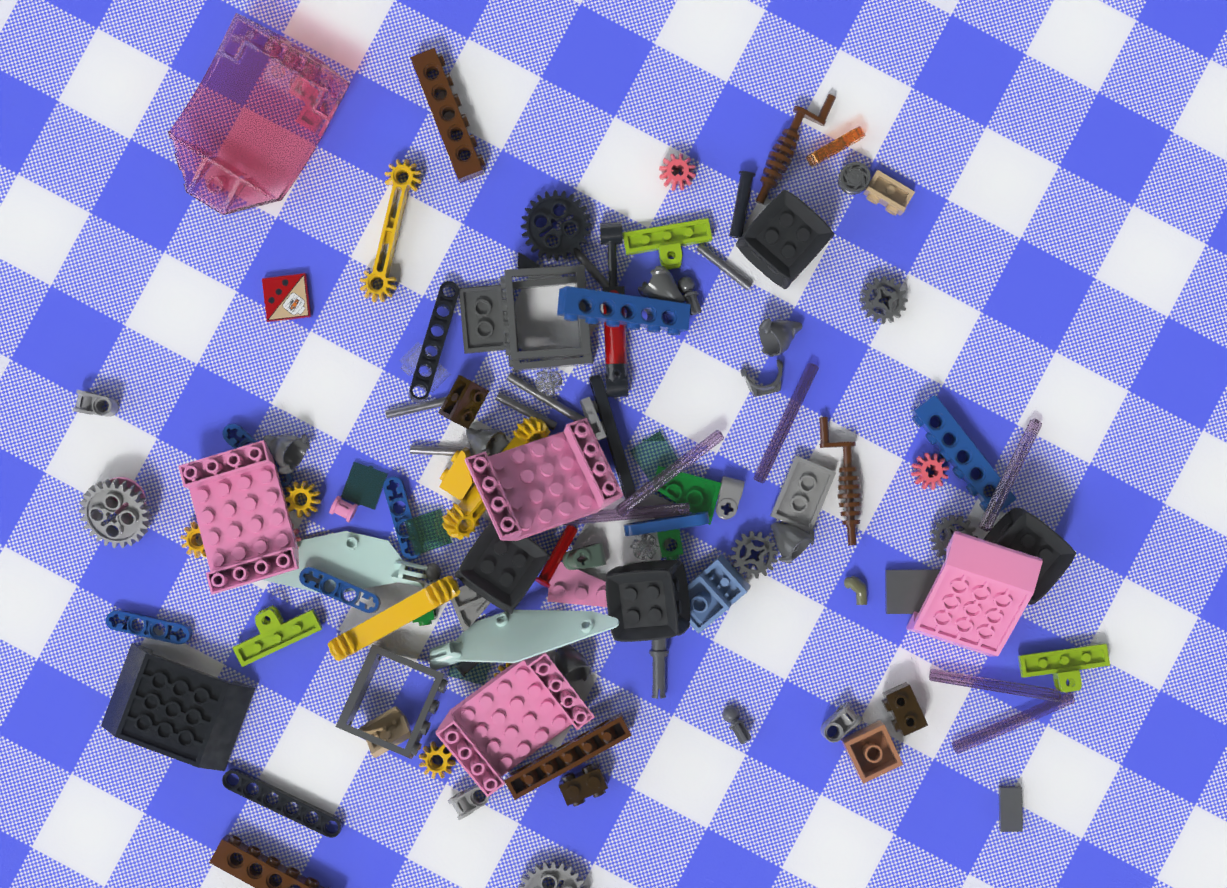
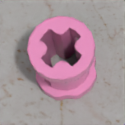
(343, 509)

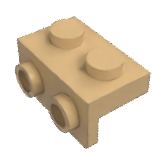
(888, 193)
(389, 726)

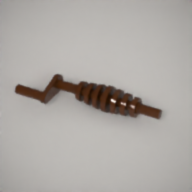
(779, 157)
(848, 478)

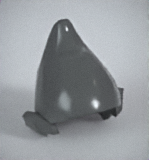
(661, 286)
(777, 335)
(488, 440)
(287, 450)
(791, 540)
(572, 664)

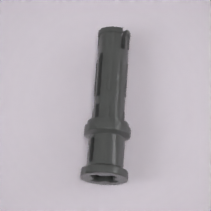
(659, 652)

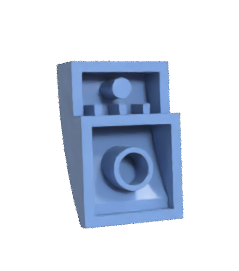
(714, 592)

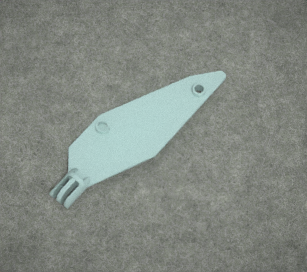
(352, 558)
(520, 636)

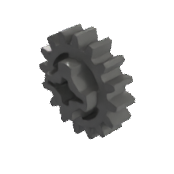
(886, 309)
(948, 529)
(766, 548)

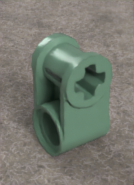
(585, 557)

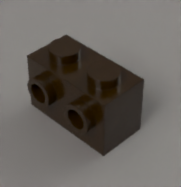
(463, 402)
(905, 708)
(583, 784)

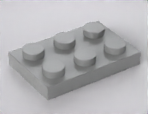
(803, 493)

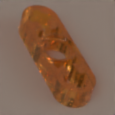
(835, 146)

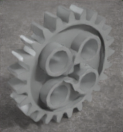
(101, 498)
(558, 873)

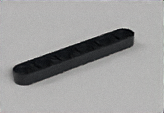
(431, 340)
(612, 435)
(281, 806)

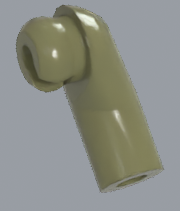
(858, 587)

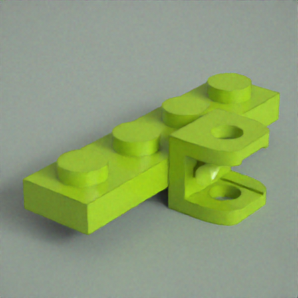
(667, 240)
(275, 634)
(1064, 664)

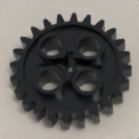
(545, 209)

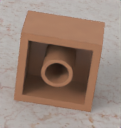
(871, 751)

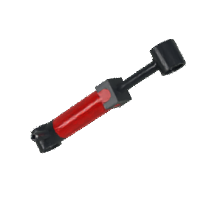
(614, 336)

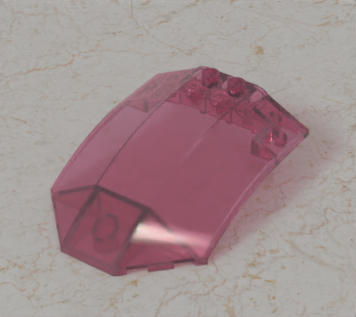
(254, 119)

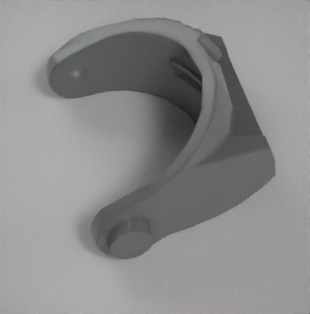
(758, 390)

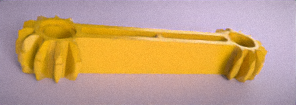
(390, 230)
(294, 505)
(464, 517)
(394, 618)
(434, 750)

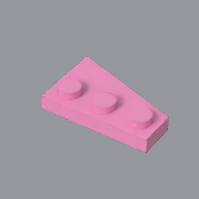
(576, 588)

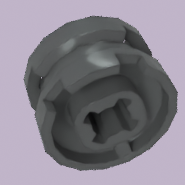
(854, 178)

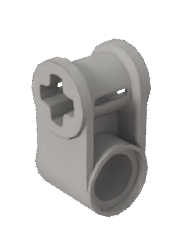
(91, 404)
(729, 493)
(841, 722)
(467, 802)

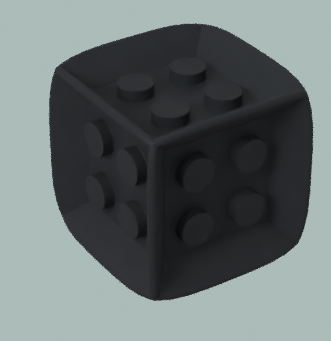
(784, 239)
(1032, 536)
(501, 568)
(648, 600)

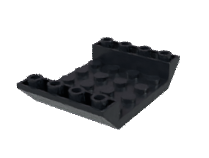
(177, 710)

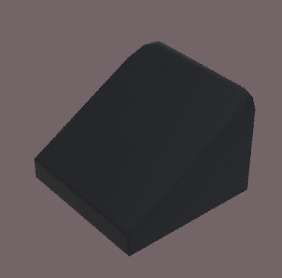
(524, 262)

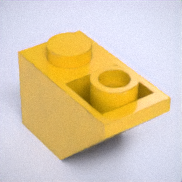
(457, 479)

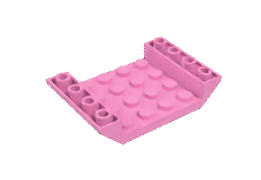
(545, 482)
(241, 516)
(977, 595)
(511, 719)

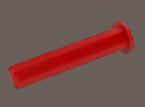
(556, 556)

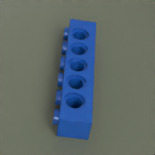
(677, 313)
(974, 459)

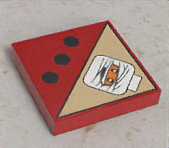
(286, 297)

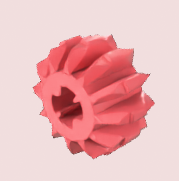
(676, 164)
(922, 475)

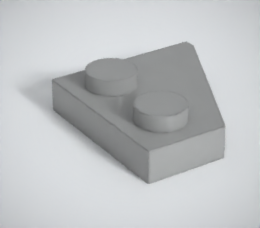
(590, 412)
(468, 606)

